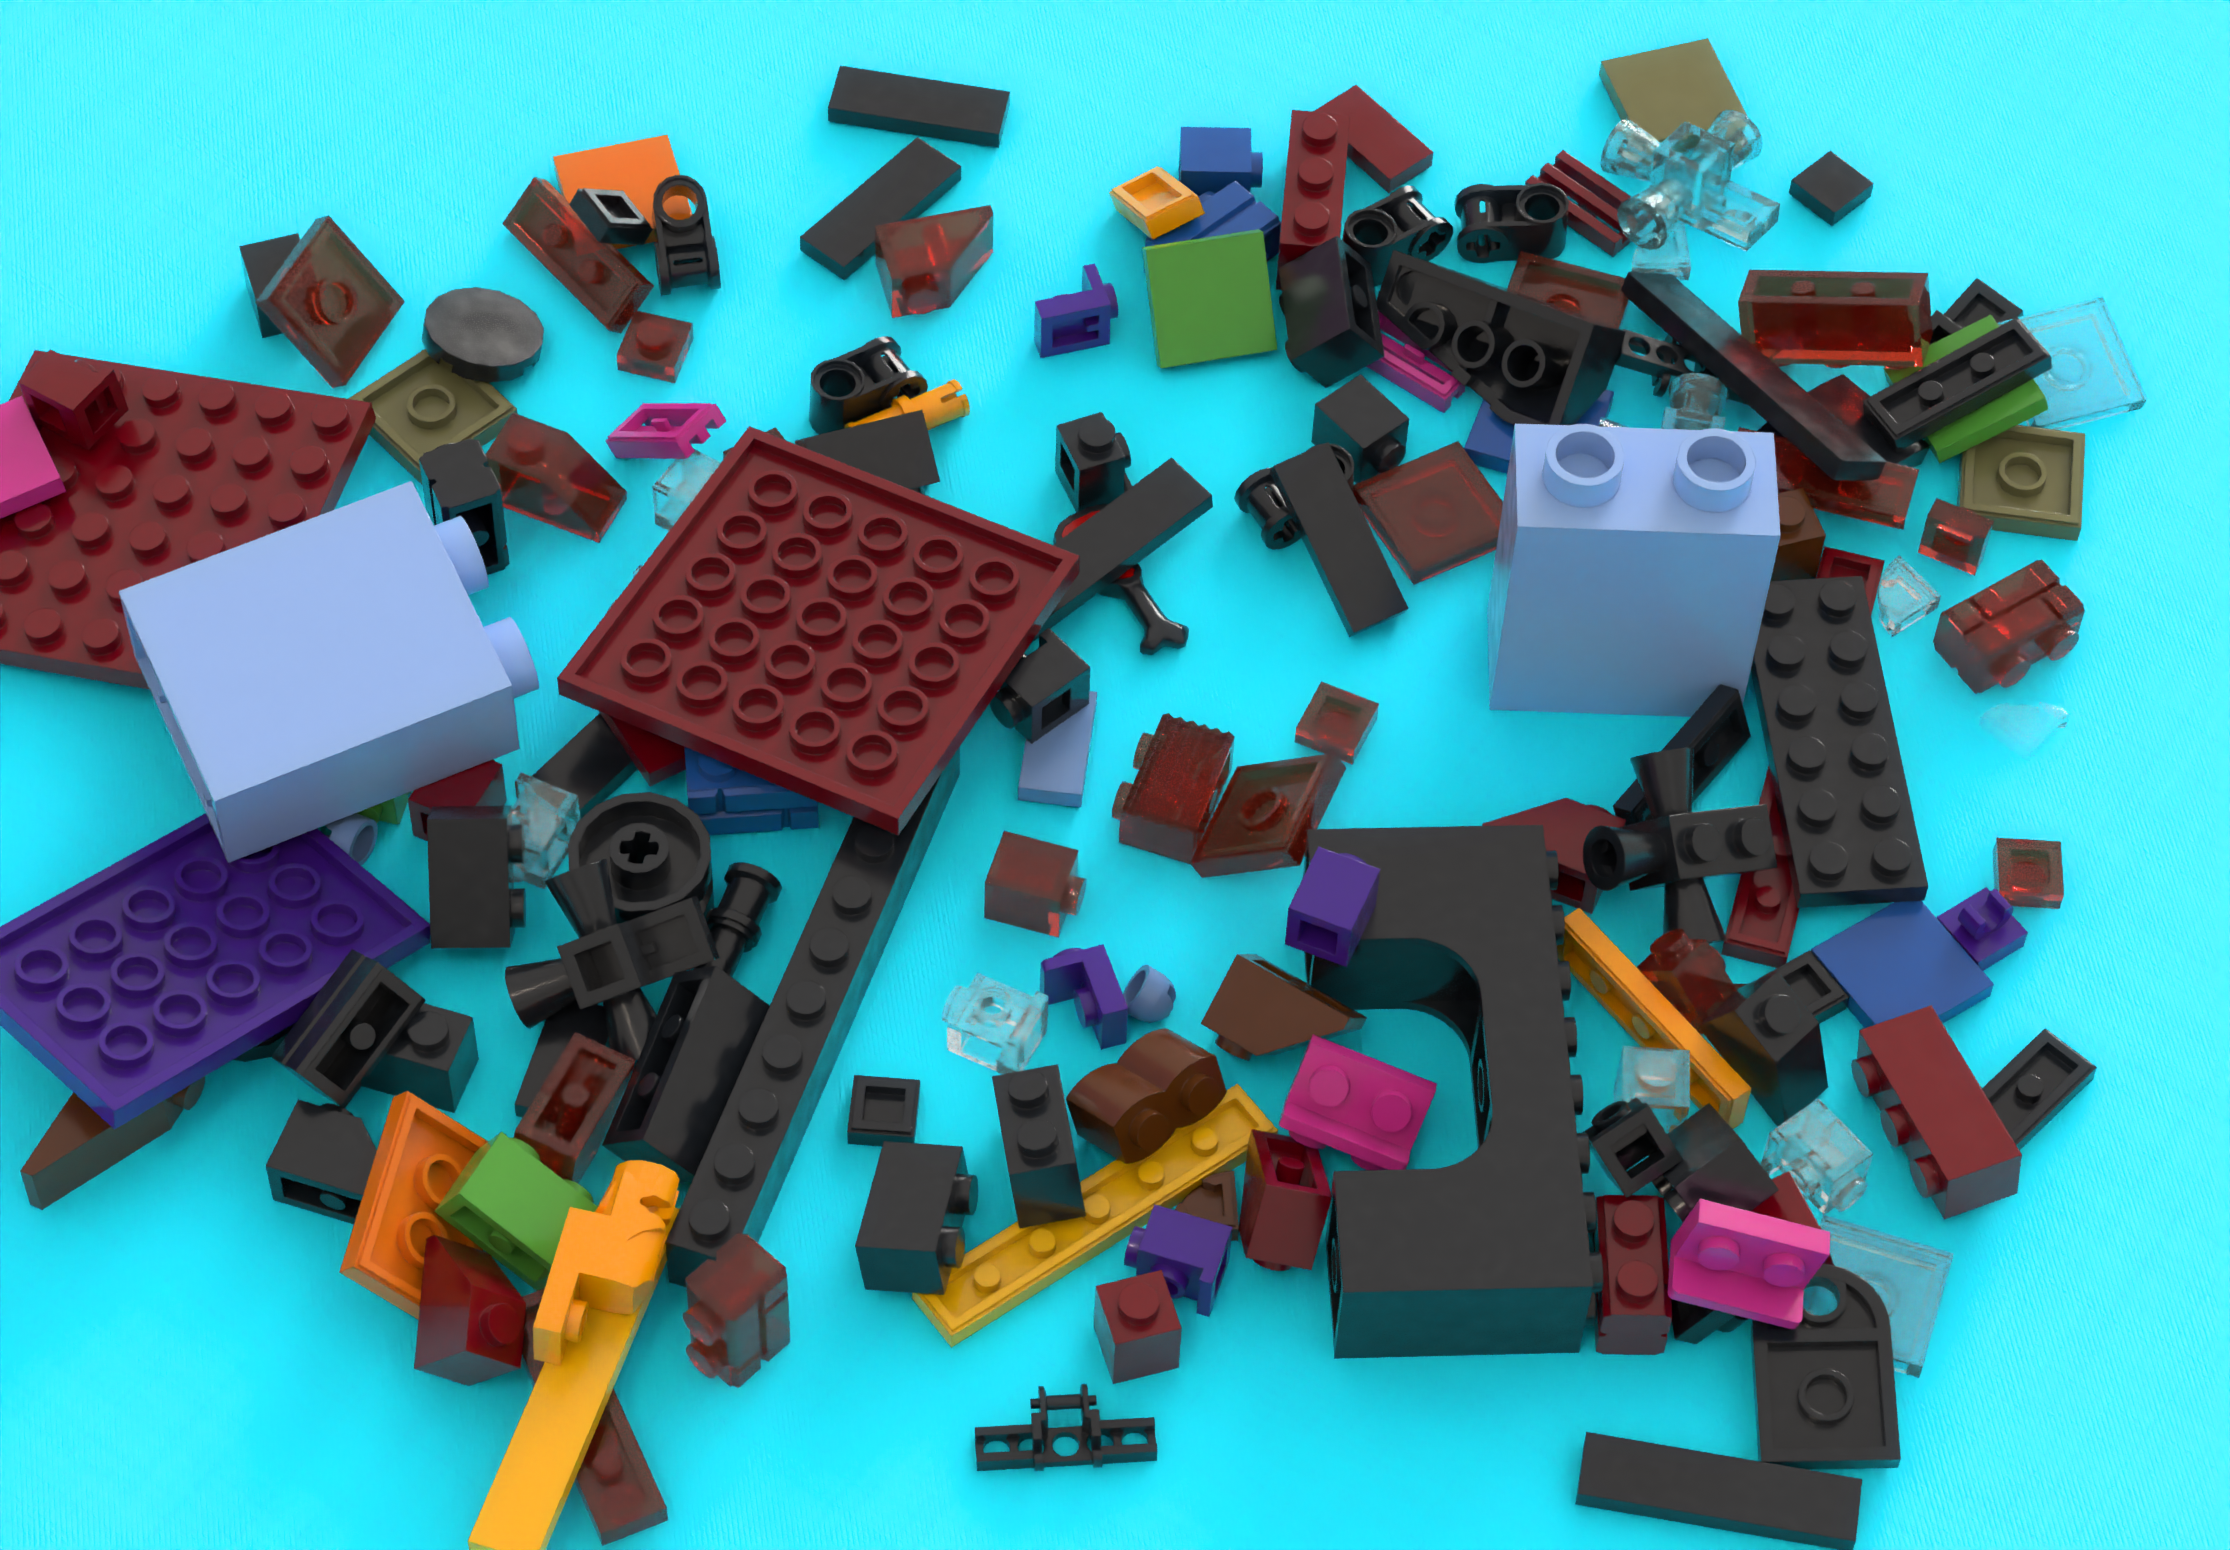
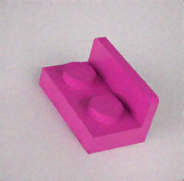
(1356, 1106)
(1745, 1263)

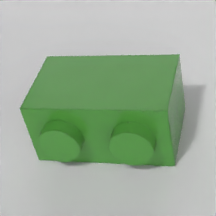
(513, 1207)

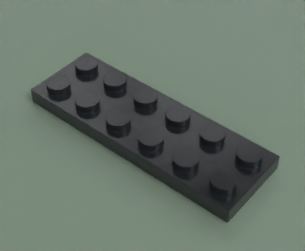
(1834, 747)

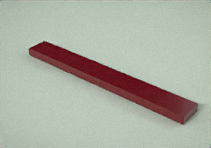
(1765, 900)

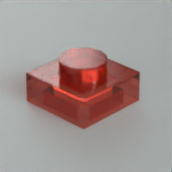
(655, 346)
(1955, 536)
(1336, 722)
(2029, 872)

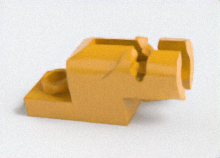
(606, 1255)

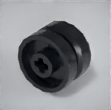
(652, 851)

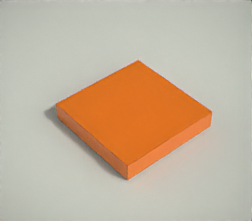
(627, 167)

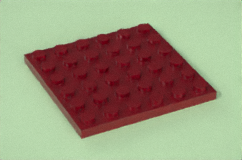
(167, 485)
(821, 628)

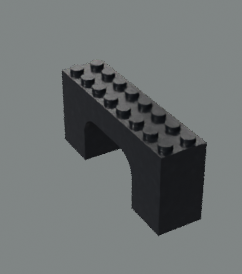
(1500, 1242)

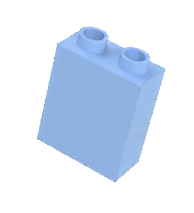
(1630, 568)
(328, 667)

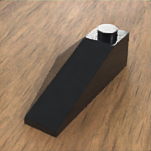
(1509, 348)

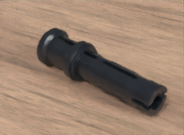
(739, 913)

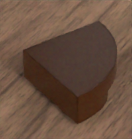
(1214, 1201)

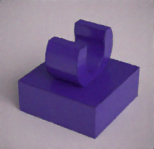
(1985, 927)

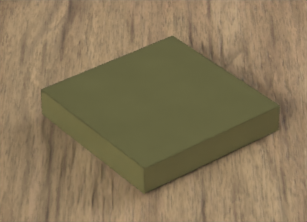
(1670, 87)
(430, 406)
(2026, 481)

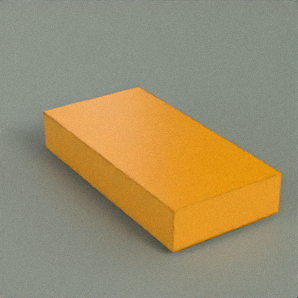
(1156, 202)

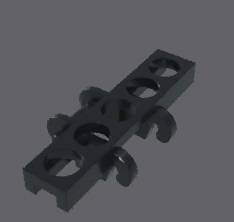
(1659, 361)
(1091, 1429)

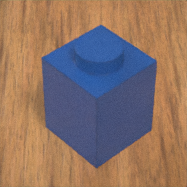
(1216, 157)

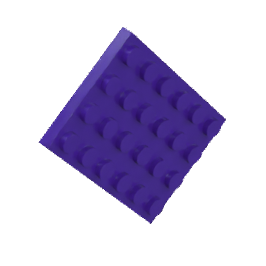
(187, 960)

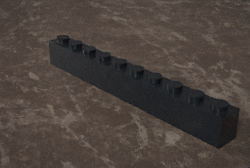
(802, 1034)

